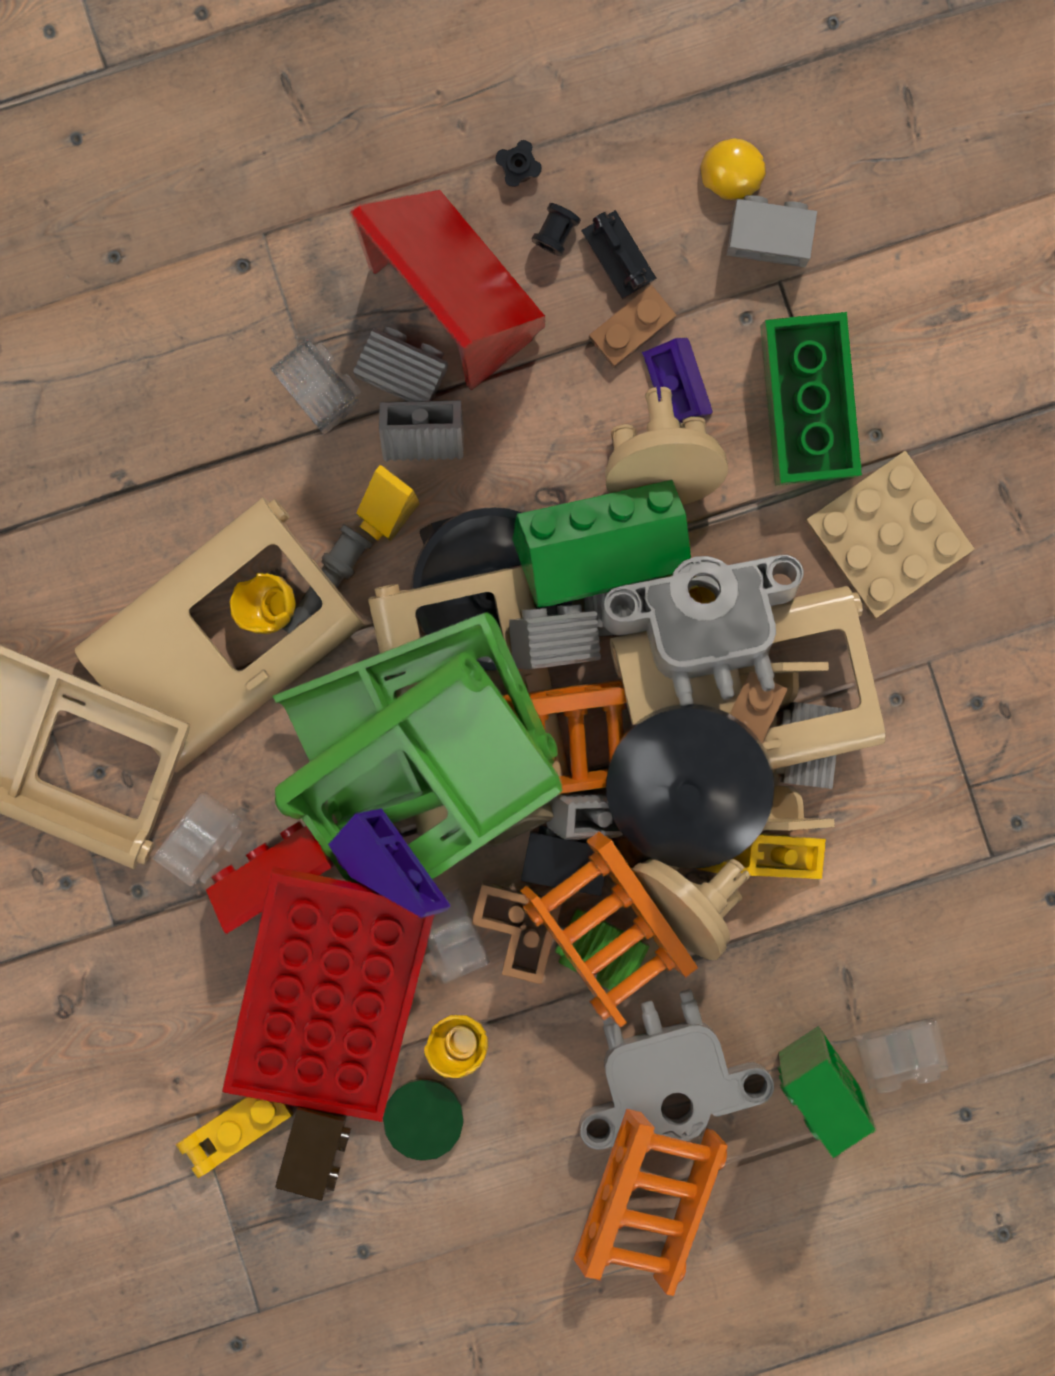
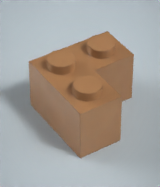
(529, 945)

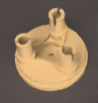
(666, 453)
(694, 909)

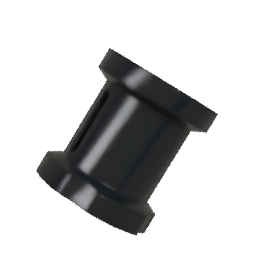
(556, 229)

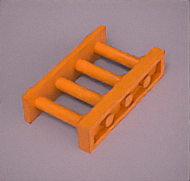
(574, 704)
(625, 893)
(624, 1176)

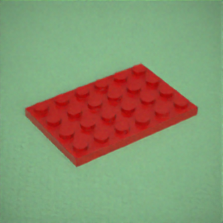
(326, 996)

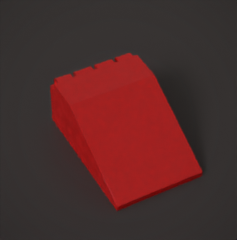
(452, 276)

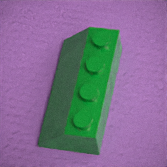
(602, 543)

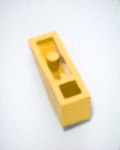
(386, 505)
(781, 857)

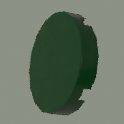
(423, 1119)

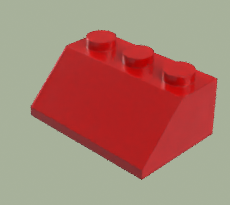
(242, 892)

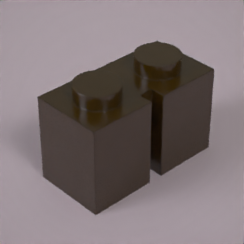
(311, 1153)

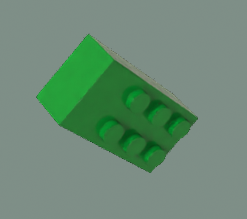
(810, 398)
(825, 1092)

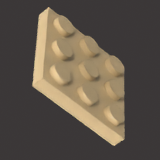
(889, 534)

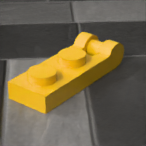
(232, 1132)

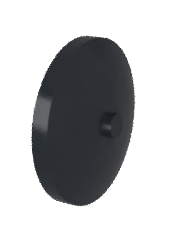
(463, 548)
(690, 786)

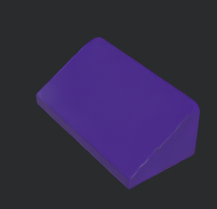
(676, 368)

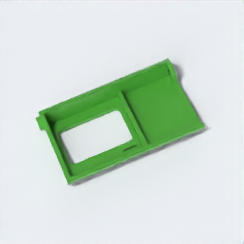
(345, 699)
(463, 746)

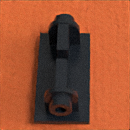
(618, 253)

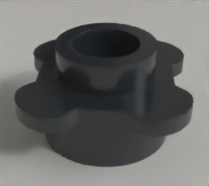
(516, 175)

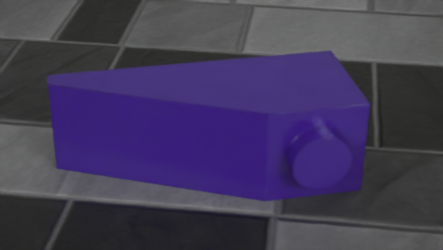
(382, 860)

